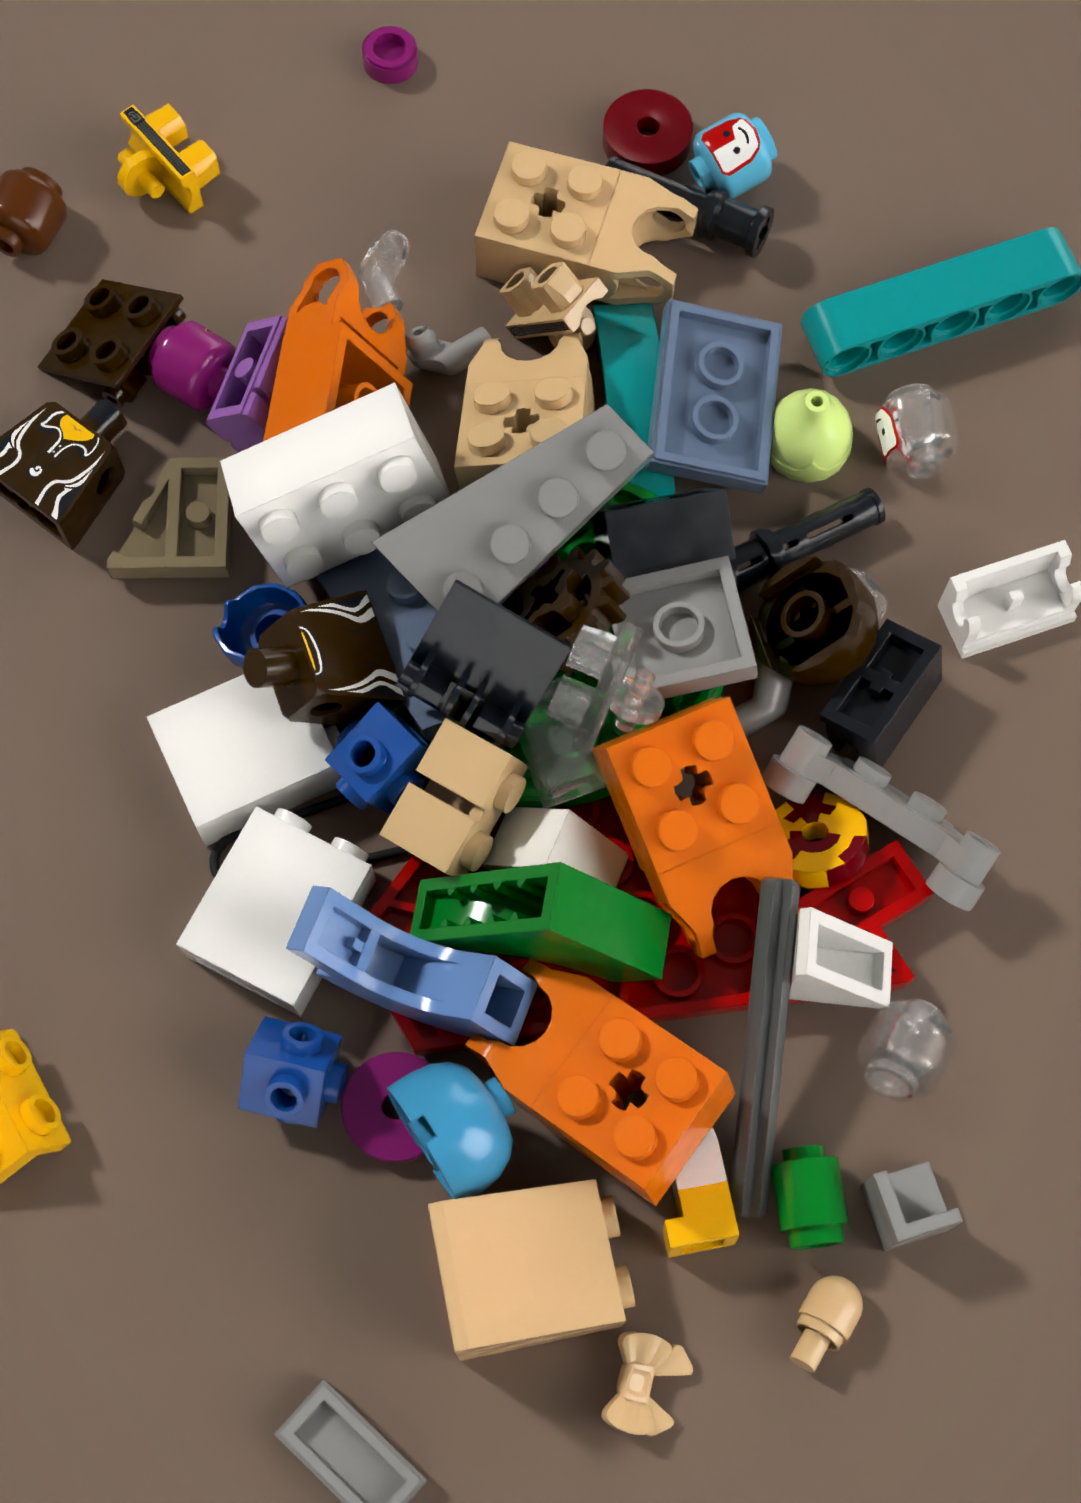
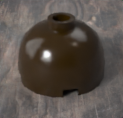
(816, 620)

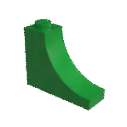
(546, 916)

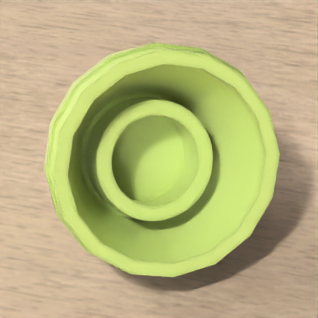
(810, 436)

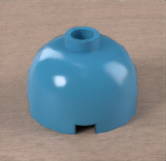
(456, 1124)

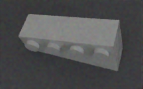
(517, 514)

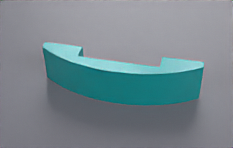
(628, 361)

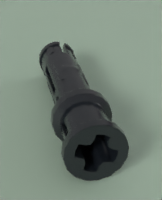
(717, 212)
(766, 547)

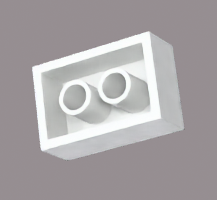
(334, 484)

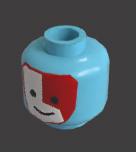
(733, 155)

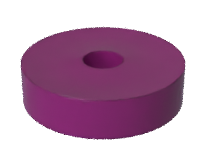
(364, 1104)

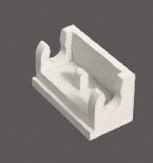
(1010, 599)

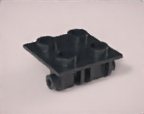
(483, 665)

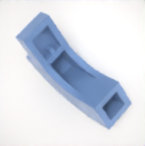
(408, 974)

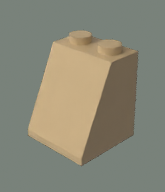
(529, 1267)

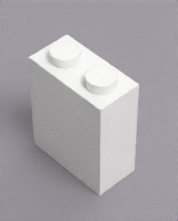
(241, 753)
(258, 900)

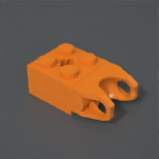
(333, 351)
(701, 839)
(591, 1062)

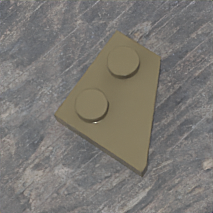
(181, 526)

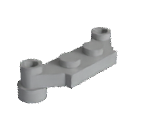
(918, 818)

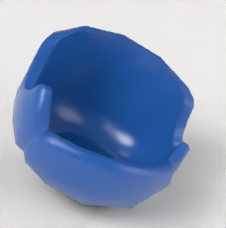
(251, 616)

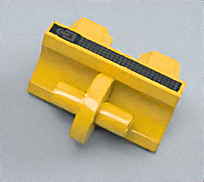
(156, 165)

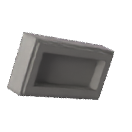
(348, 1451)

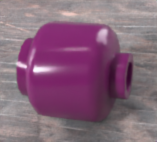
(190, 363)

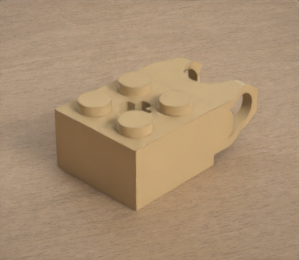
(582, 214)
(519, 404)

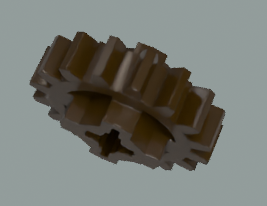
(572, 595)

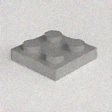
(691, 627)

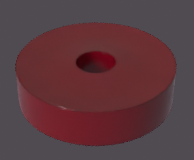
(652, 112)

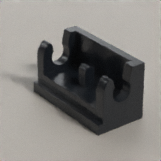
(665, 531)
(884, 693)

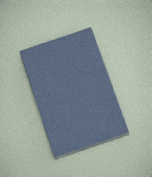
(714, 396)

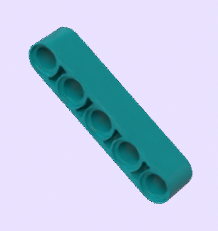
(941, 301)

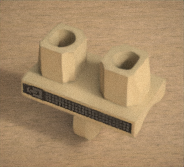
(552, 303)

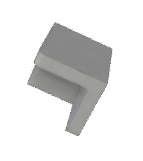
(907, 1206)

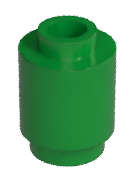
(810, 1198)

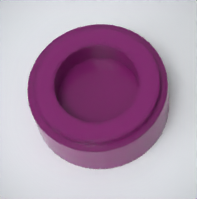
(390, 55)

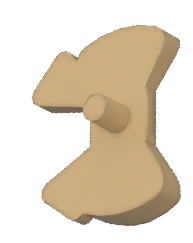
(643, 1358)

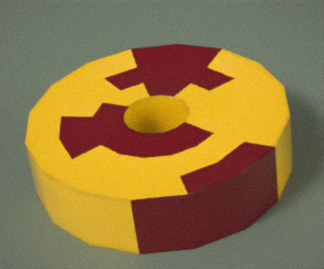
(843, 835)

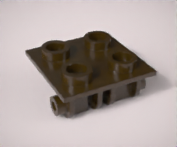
(113, 338)

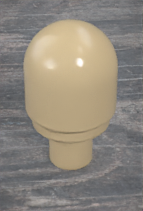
(826, 1320)

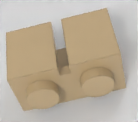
(461, 803)

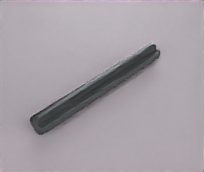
(764, 1046)

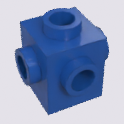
(378, 759)
(292, 1072)

